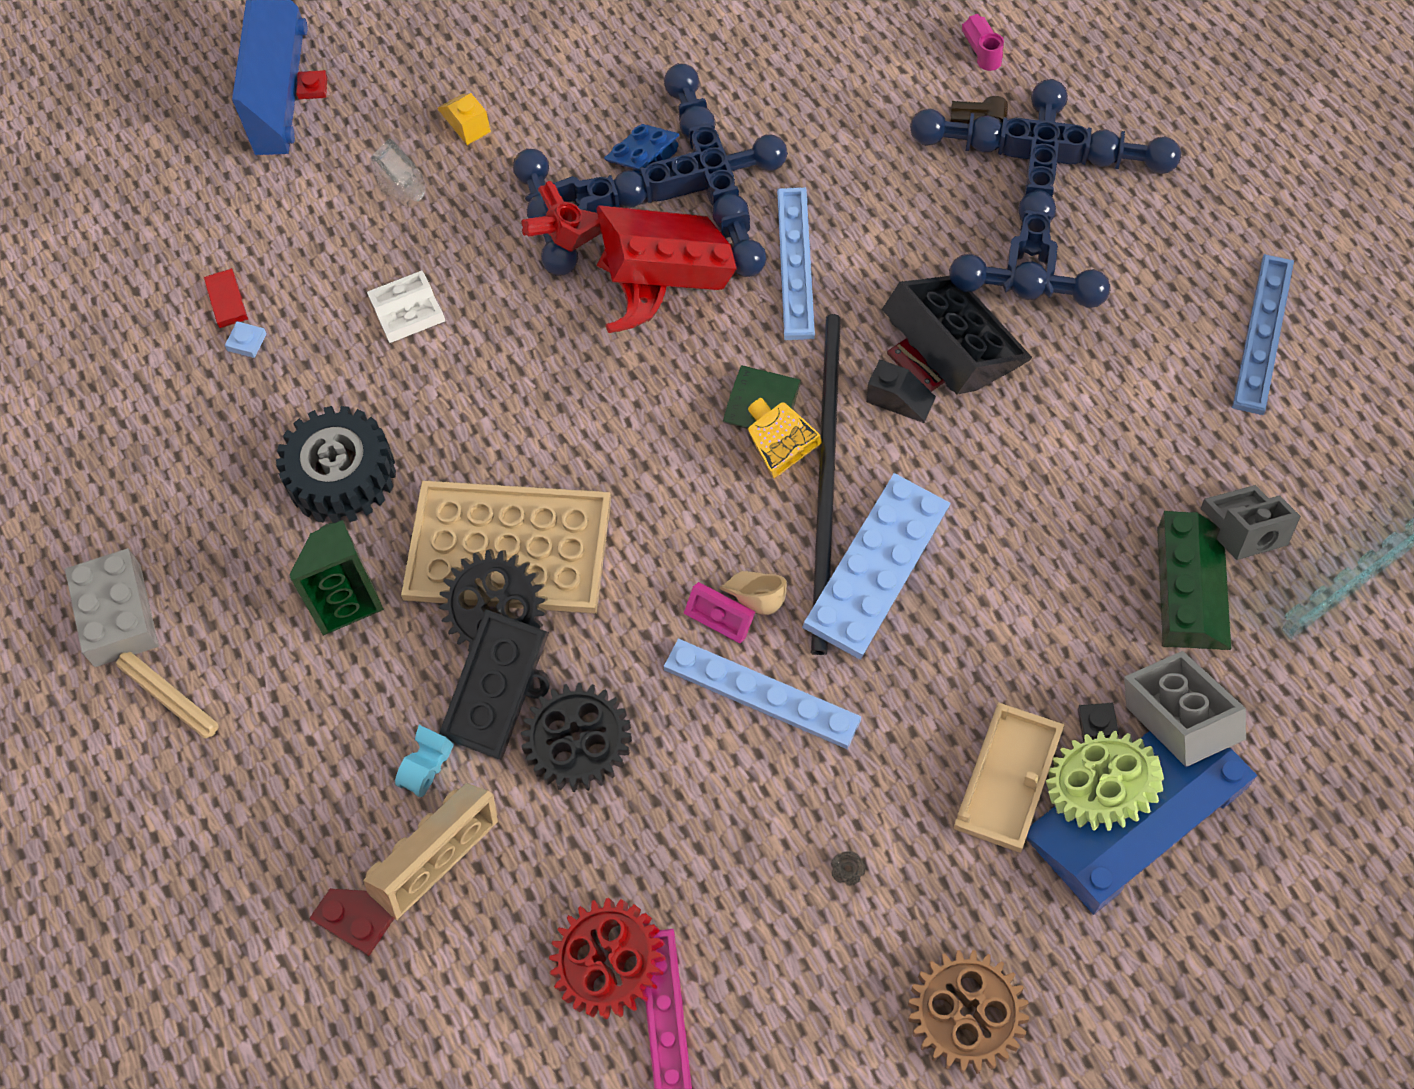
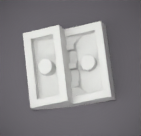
(406, 306)

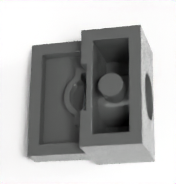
(1251, 521)

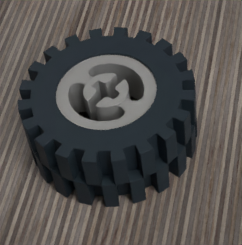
(345, 486)

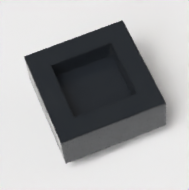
(1097, 718)

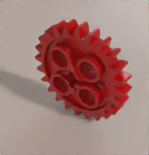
(579, 975)

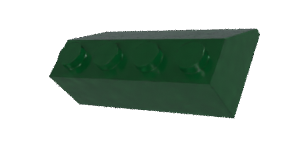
(334, 579)
(1192, 583)

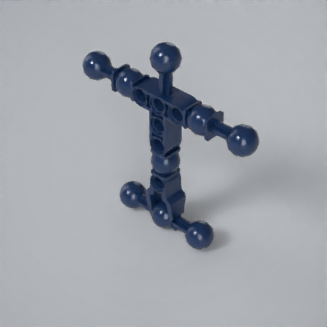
(1044, 145)
(703, 169)

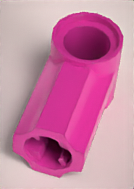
(984, 42)

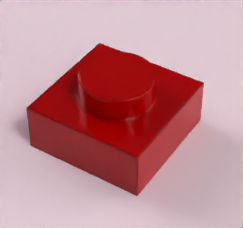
(311, 84)

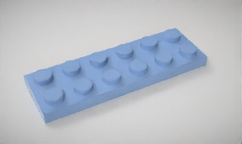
(876, 566)

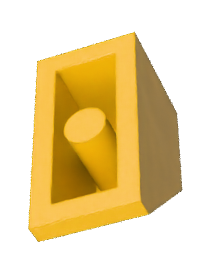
(466, 117)

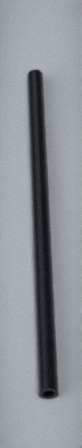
(826, 467)

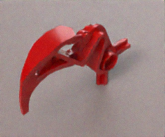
(573, 228)

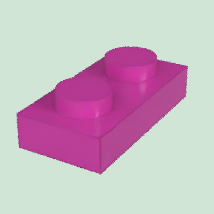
(719, 612)

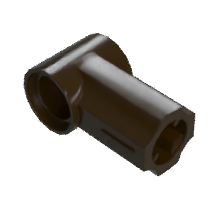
(994, 106)

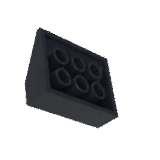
(954, 333)

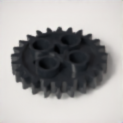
(517, 586)
(582, 764)

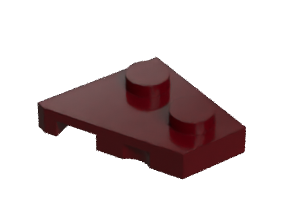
(353, 918)

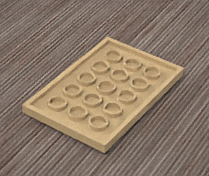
(550, 528)

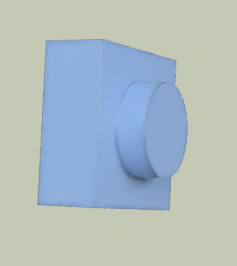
(245, 339)

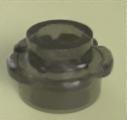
(845, 859)

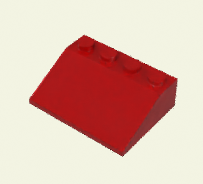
(665, 249)

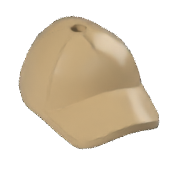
(757, 591)

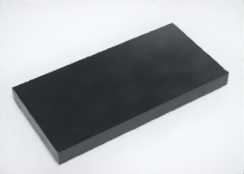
(493, 684)

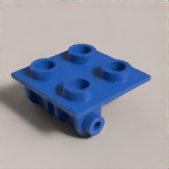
(643, 147)

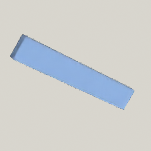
(795, 264)

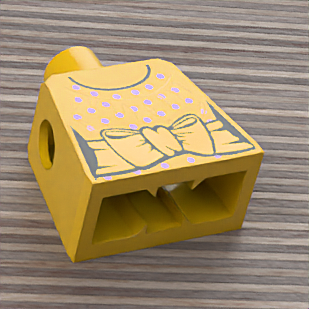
(780, 435)

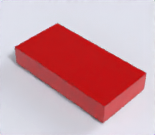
(225, 298)

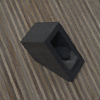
(899, 391)

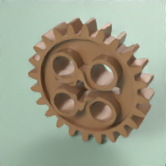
(941, 1029)

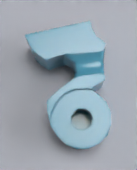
(419, 768)

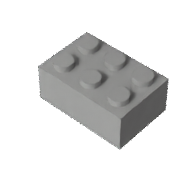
(111, 607)
(1185, 708)

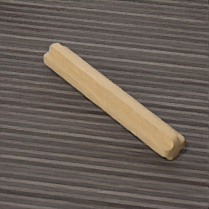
(167, 695)

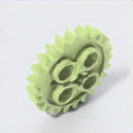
(1105, 780)

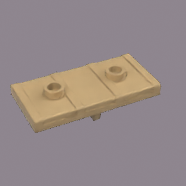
(1009, 777)

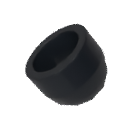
(544, 685)

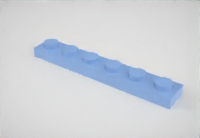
(763, 693)

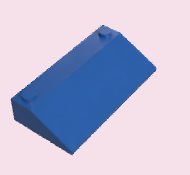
(269, 73)
(1104, 861)

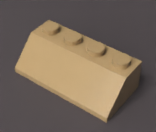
(431, 849)

